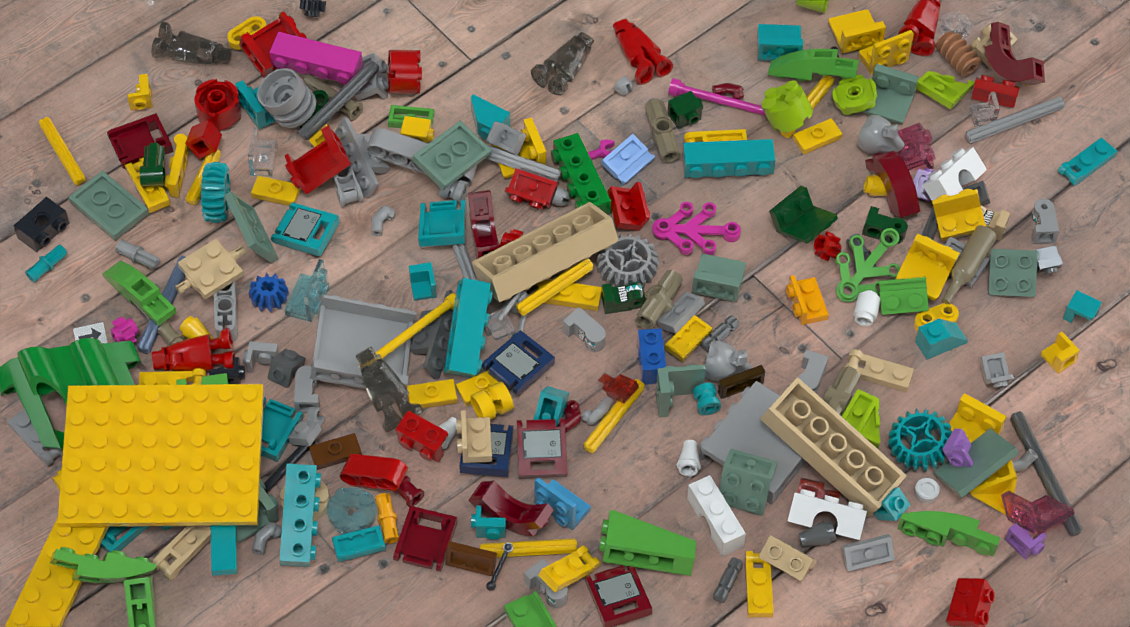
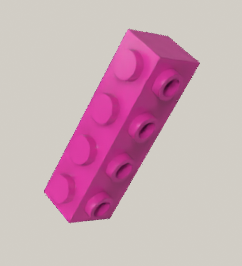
(315, 58)

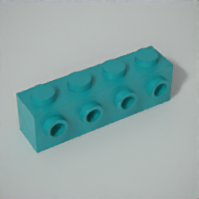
(728, 158)
(467, 328)
(298, 515)

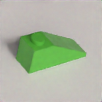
(140, 602)

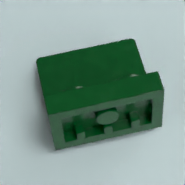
(799, 218)

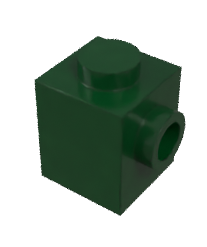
(685, 110)

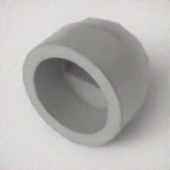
(623, 86)
(559, 195)

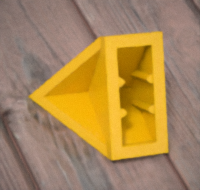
(994, 486)

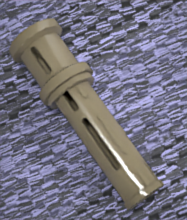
(351, 108)

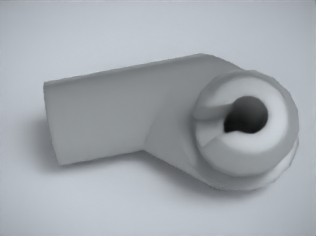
(599, 412)

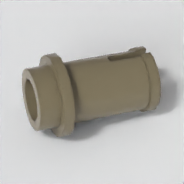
(169, 334)

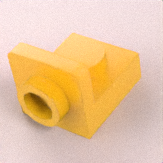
(142, 98)

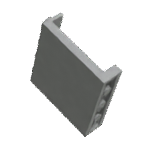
(349, 328)
(747, 433)

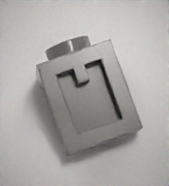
(260, 353)

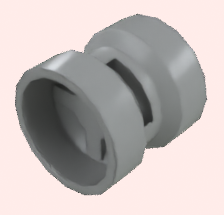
(456, 191)

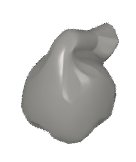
(879, 136)
(724, 361)

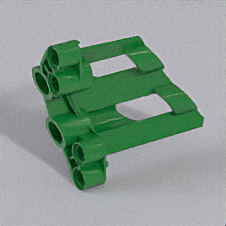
(44, 371)

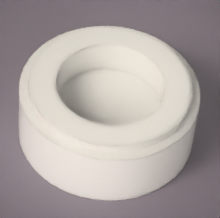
(927, 490)

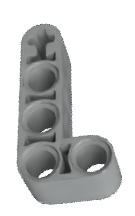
(222, 301)

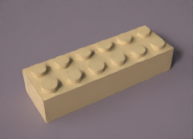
(546, 251)
(832, 446)

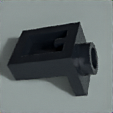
(234, 374)

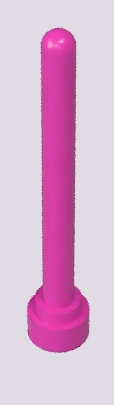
(678, 88)

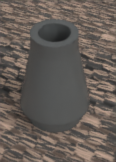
(818, 535)

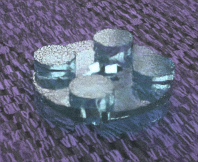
(351, 497)

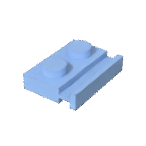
(627, 159)

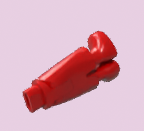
(923, 23)
(641, 52)
(196, 353)

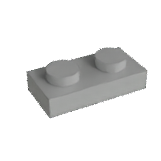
(681, 312)
(868, 552)

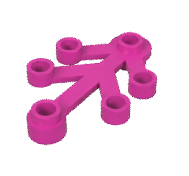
(694, 230)

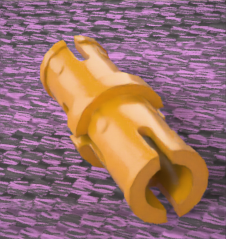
(387, 518)

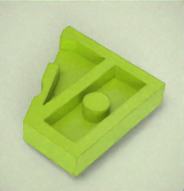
(943, 88)
(864, 416)

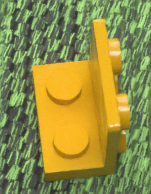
(856, 30)
(887, 52)
(531, 148)
(958, 213)
(976, 418)

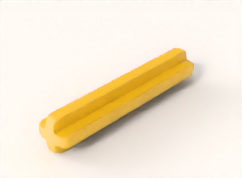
(195, 190)

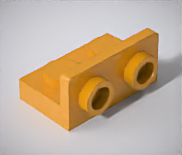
(807, 300)

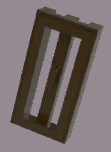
(738, 382)

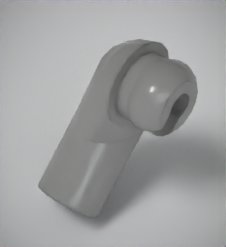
(378, 218)
(1025, 461)
(263, 535)

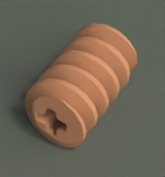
(958, 53)

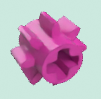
(124, 330)

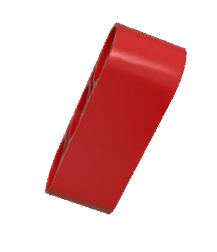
(373, 472)

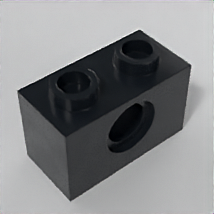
(31, 229)

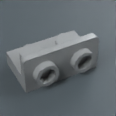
(377, 83)

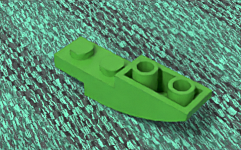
(806, 62)
(141, 291)
(939, 526)
(112, 569)

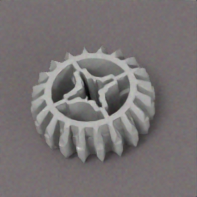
(627, 252)

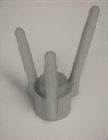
(510, 305)

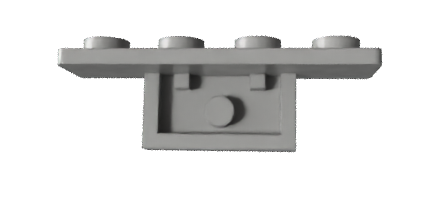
(362, 163)

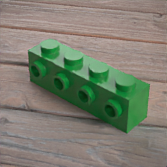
(579, 173)

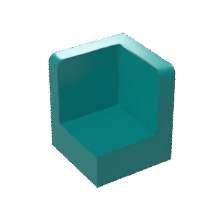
(422, 281)
(1083, 306)

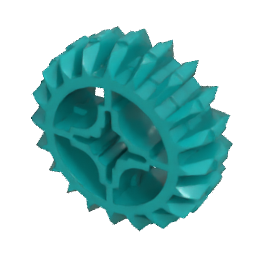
(213, 188)
(918, 427)

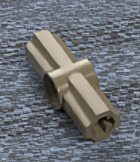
(662, 130)
(659, 299)
(840, 393)

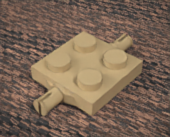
(210, 269)

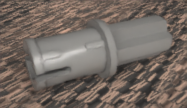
(137, 254)

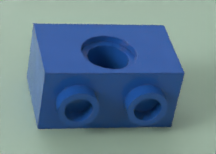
(650, 354)

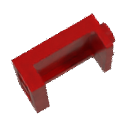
(260, 43)
(318, 163)

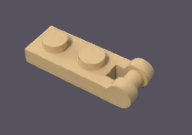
(881, 371)
(182, 549)

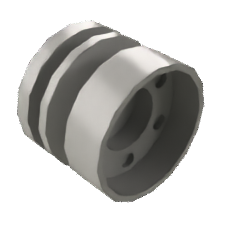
(286, 98)

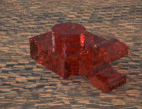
(618, 388)
(818, 487)

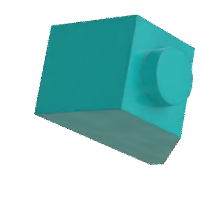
(486, 114)
(939, 337)
(551, 404)

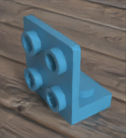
(568, 508)

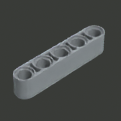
(400, 150)

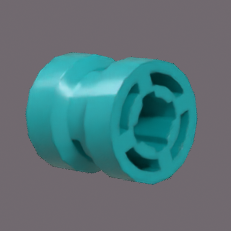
(707, 400)

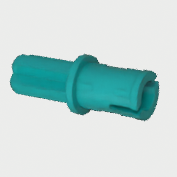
(46, 263)

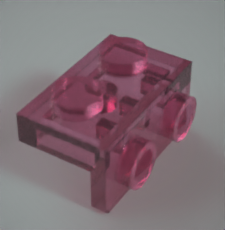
(917, 147)

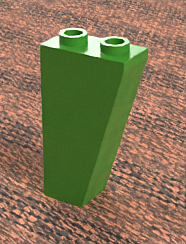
(645, 545)

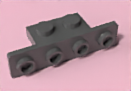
(434, 341)

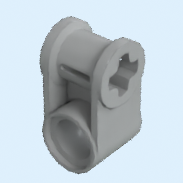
(347, 187)

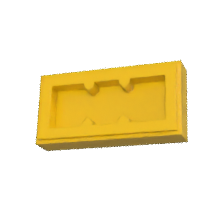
(817, 136)
(275, 191)
(688, 338)
(473, 385)
(433, 393)

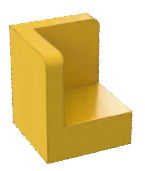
(1061, 353)

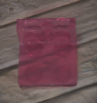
(1035, 515)

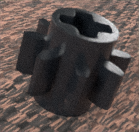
(312, 7)

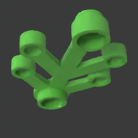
(865, 269)

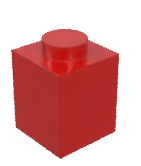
(203, 139)

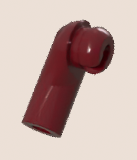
(727, 88)
(572, 415)

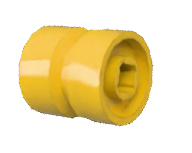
(493, 401)

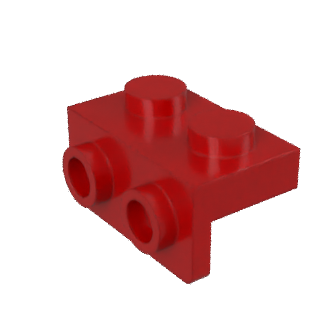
(1005, 91)
(531, 188)
(629, 207)
(421, 436)
(971, 603)

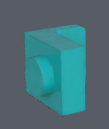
(892, 506)
(488, 527)

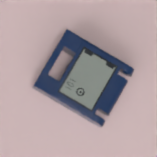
(516, 365)
(501, 451)

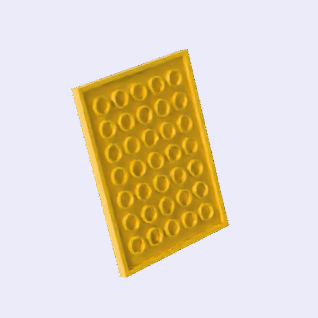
(161, 455)

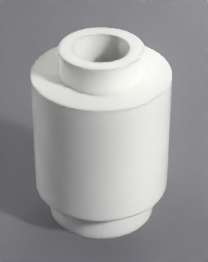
(866, 308)

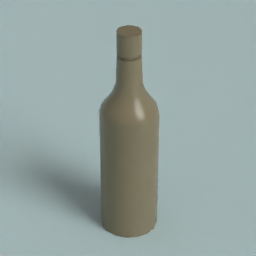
(970, 260)

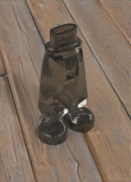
(188, 47)
(566, 61)
(385, 388)

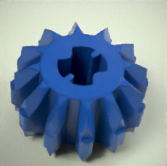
(268, 292)

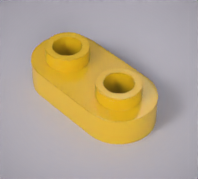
(249, 25)
(935, 313)

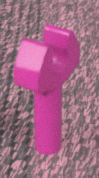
(601, 151)

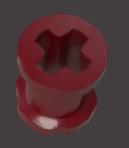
(409, 492)

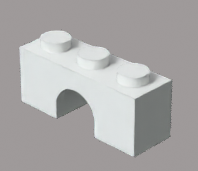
(954, 173)
(807, 506)
(724, 526)

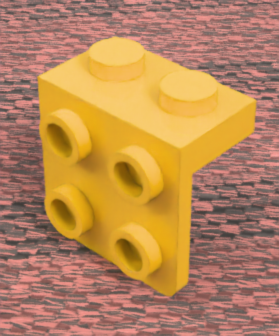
(929, 260)

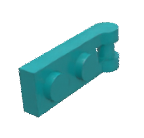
(1088, 161)

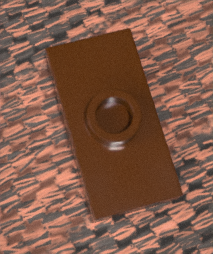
(334, 451)
(471, 558)

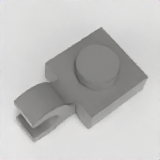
(306, 432)

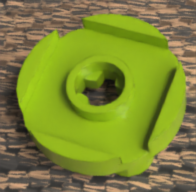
(863, 100)

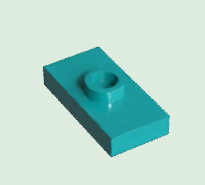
(358, 543)

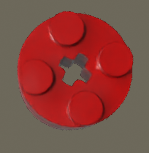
(404, 71)
(218, 103)

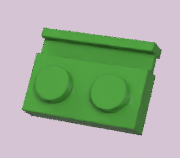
(903, 295)
(529, 612)

